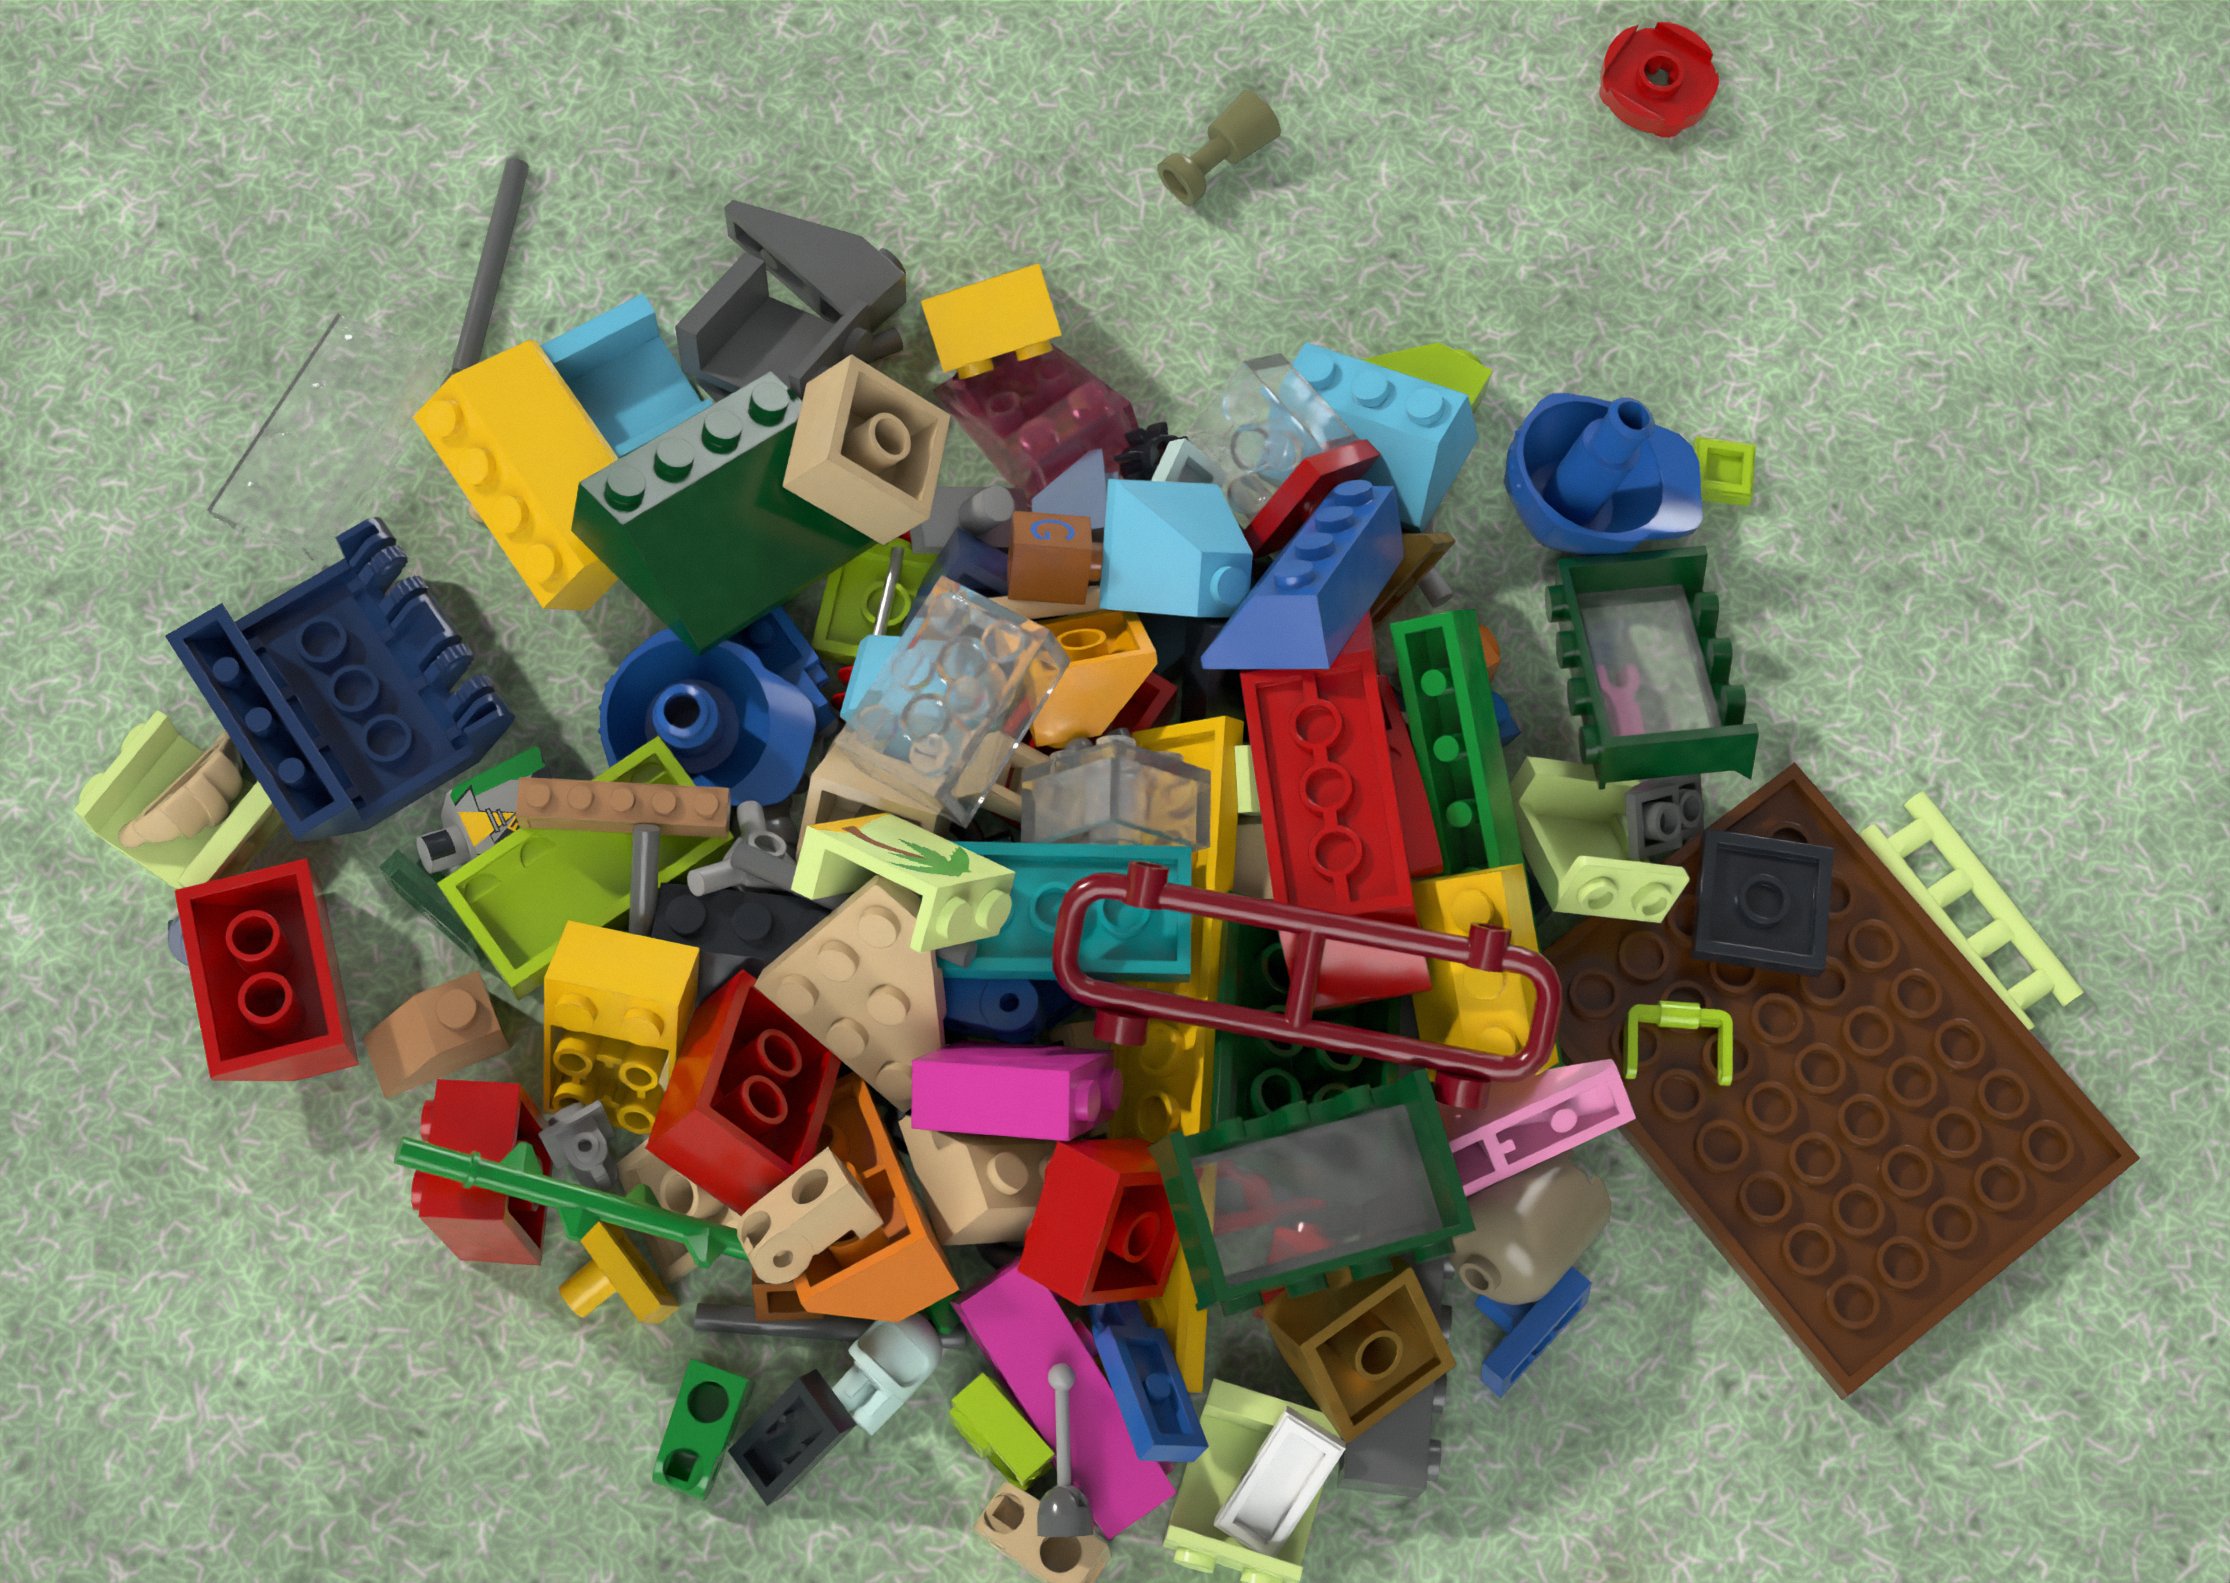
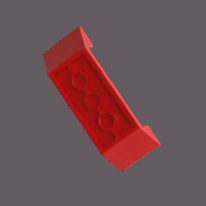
(1334, 814)

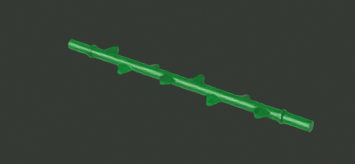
(583, 1207)

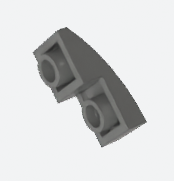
(1663, 814)

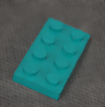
(1116, 938)

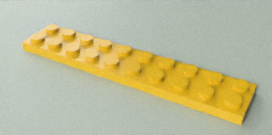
(1172, 1075)

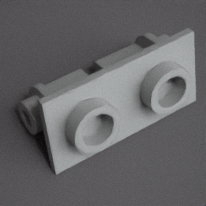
(580, 1138)

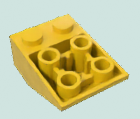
(615, 1021)

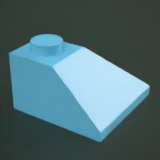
(1172, 550)

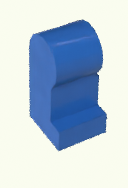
(994, 1009)

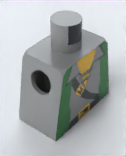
(479, 812)

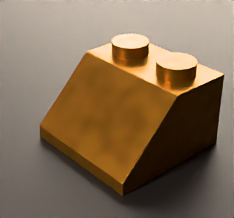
(1361, 1345)

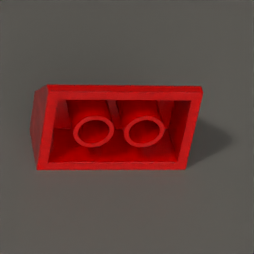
(266, 975)

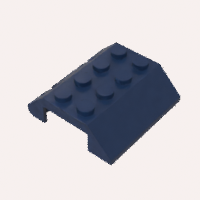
(345, 690)

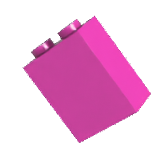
(1014, 1089)

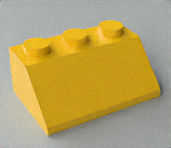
(1471, 1004)

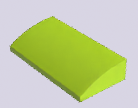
(540, 878)

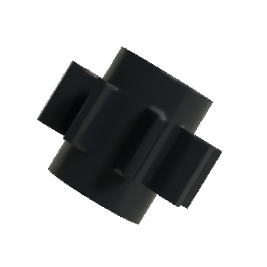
(1144, 451)

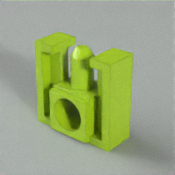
(999, 1432)

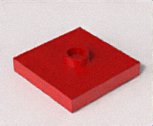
(1304, 492)

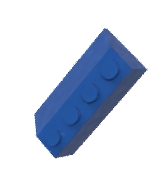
(1316, 585)

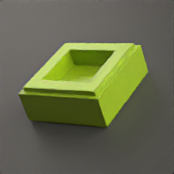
(1725, 470)

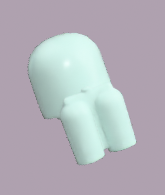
(888, 1368)

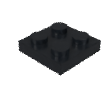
(1762, 903)

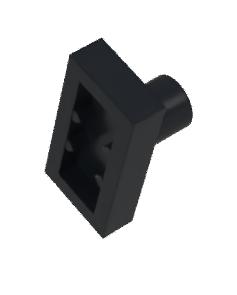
(792, 1437)

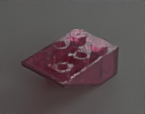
(1038, 416)

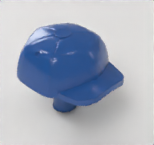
(1601, 476)
(716, 715)

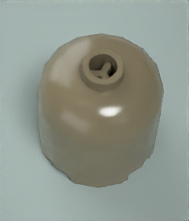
(1530, 1230)

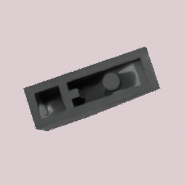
(820, 262)

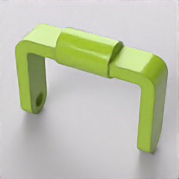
(1679, 1015)

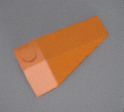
(900, 1262)

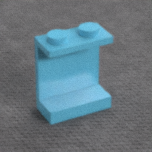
(625, 375)

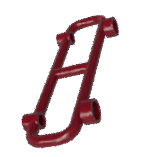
(1461, 1072)

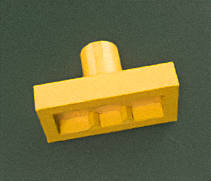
(619, 1268)

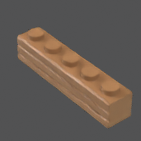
(621, 806)

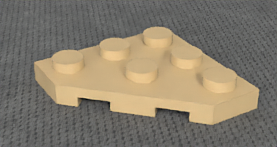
(865, 988)

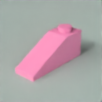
(1534, 1121)

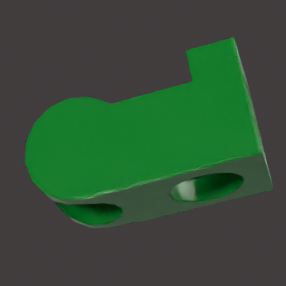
(701, 1429)

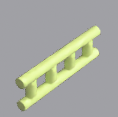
(1971, 875)

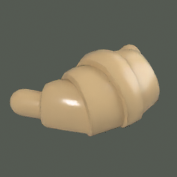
(193, 800)

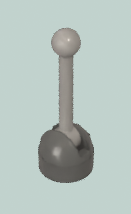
(1064, 1508)

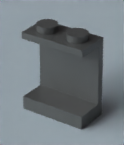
(744, 333)

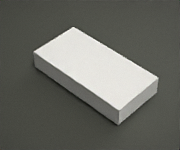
(1279, 1483)

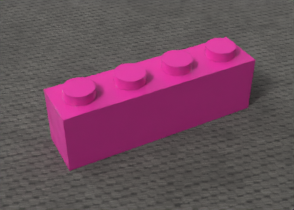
(1022, 1339)

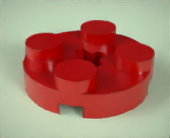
(1655, 107)

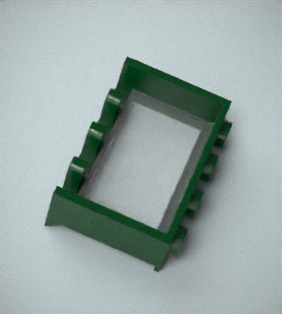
(1648, 666)
(1314, 1193)

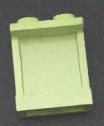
(1580, 844)

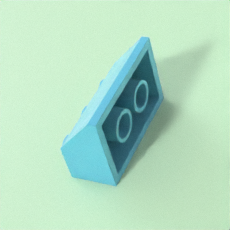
(1411, 422)

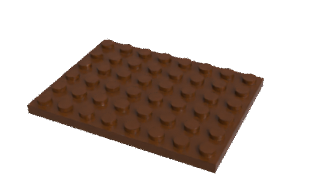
(1878, 1121)

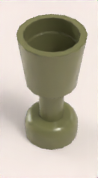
(1233, 136)

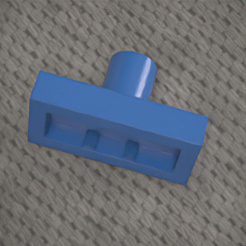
(1529, 1329)

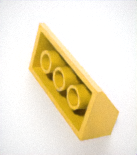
(518, 455)

